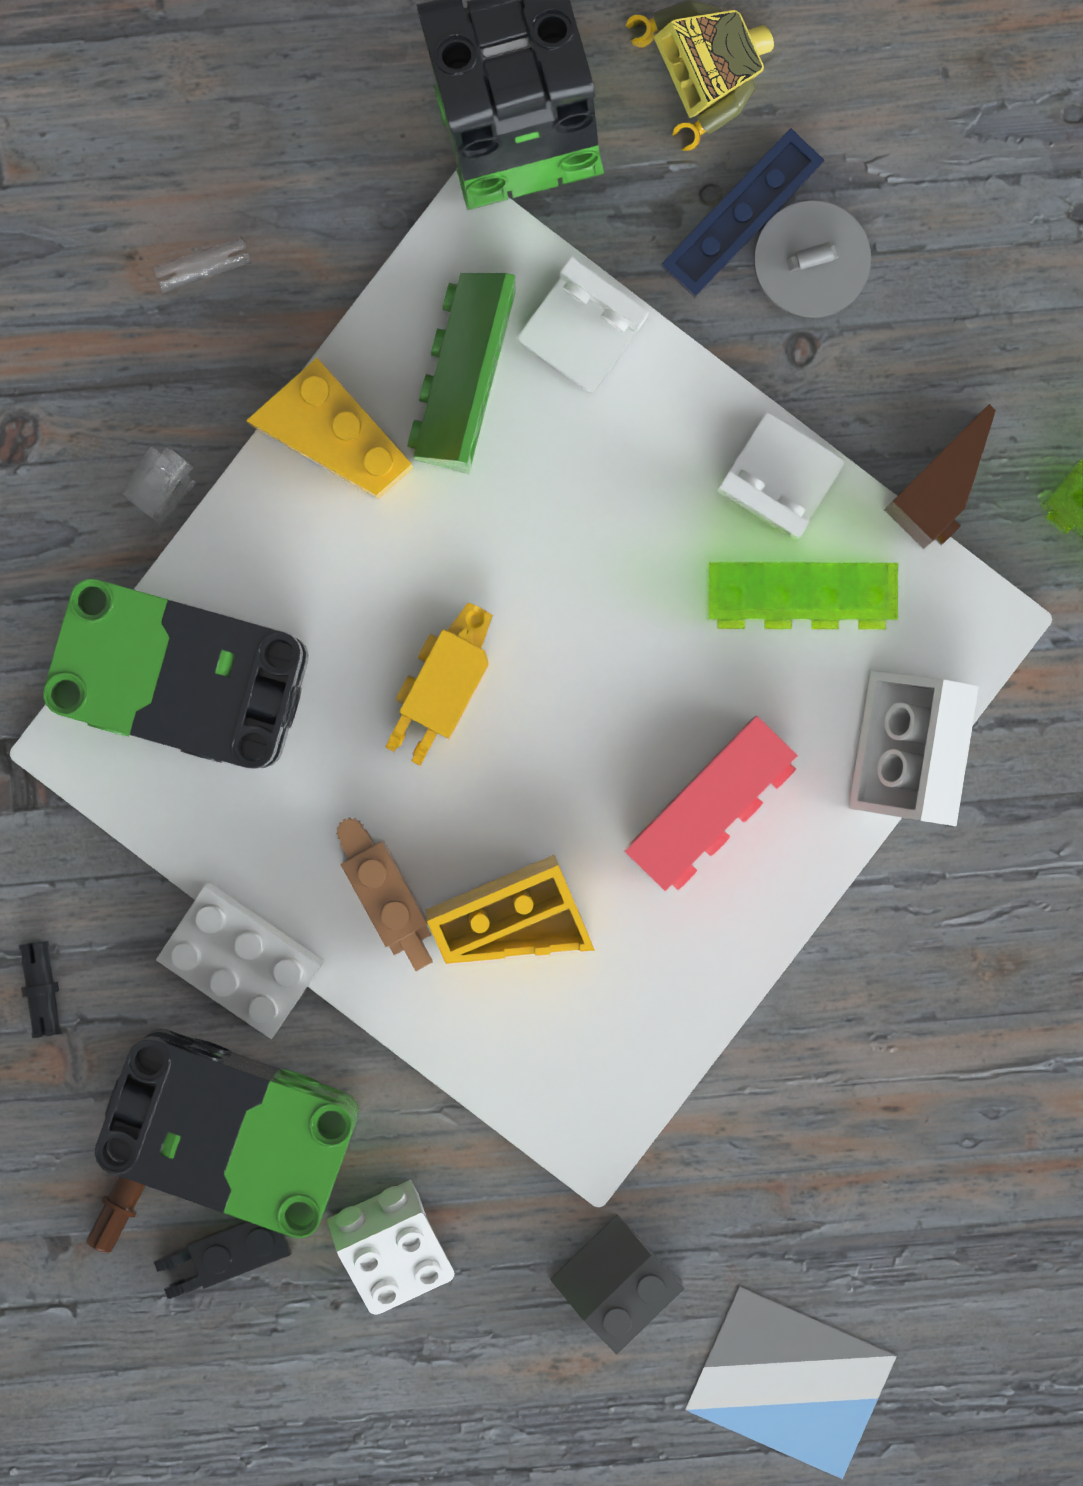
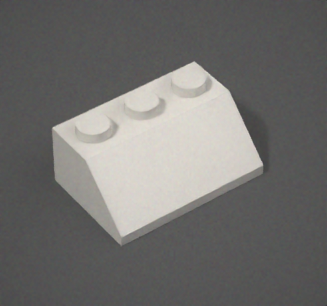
(913, 747)

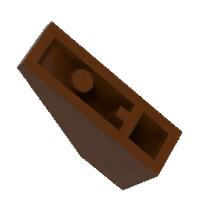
(942, 489)

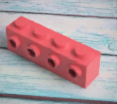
(711, 803)

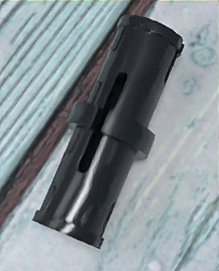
(40, 989)

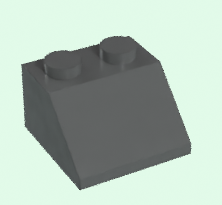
(617, 1284)

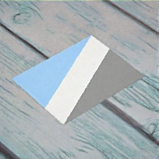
(791, 1382)

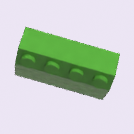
(464, 370)

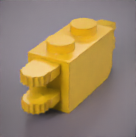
(445, 682)

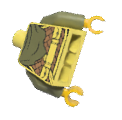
(708, 59)

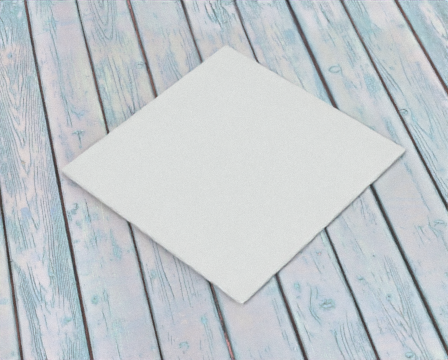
(594, 711)

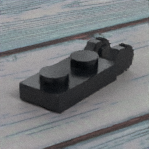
(225, 1256)

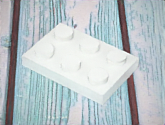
(239, 960)

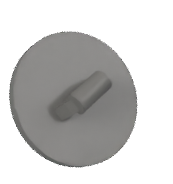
(812, 259)

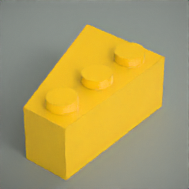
(330, 428)
(510, 917)

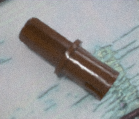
(115, 1214)

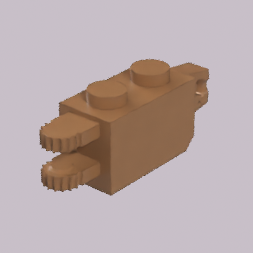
(384, 893)

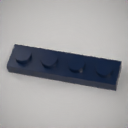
(742, 212)

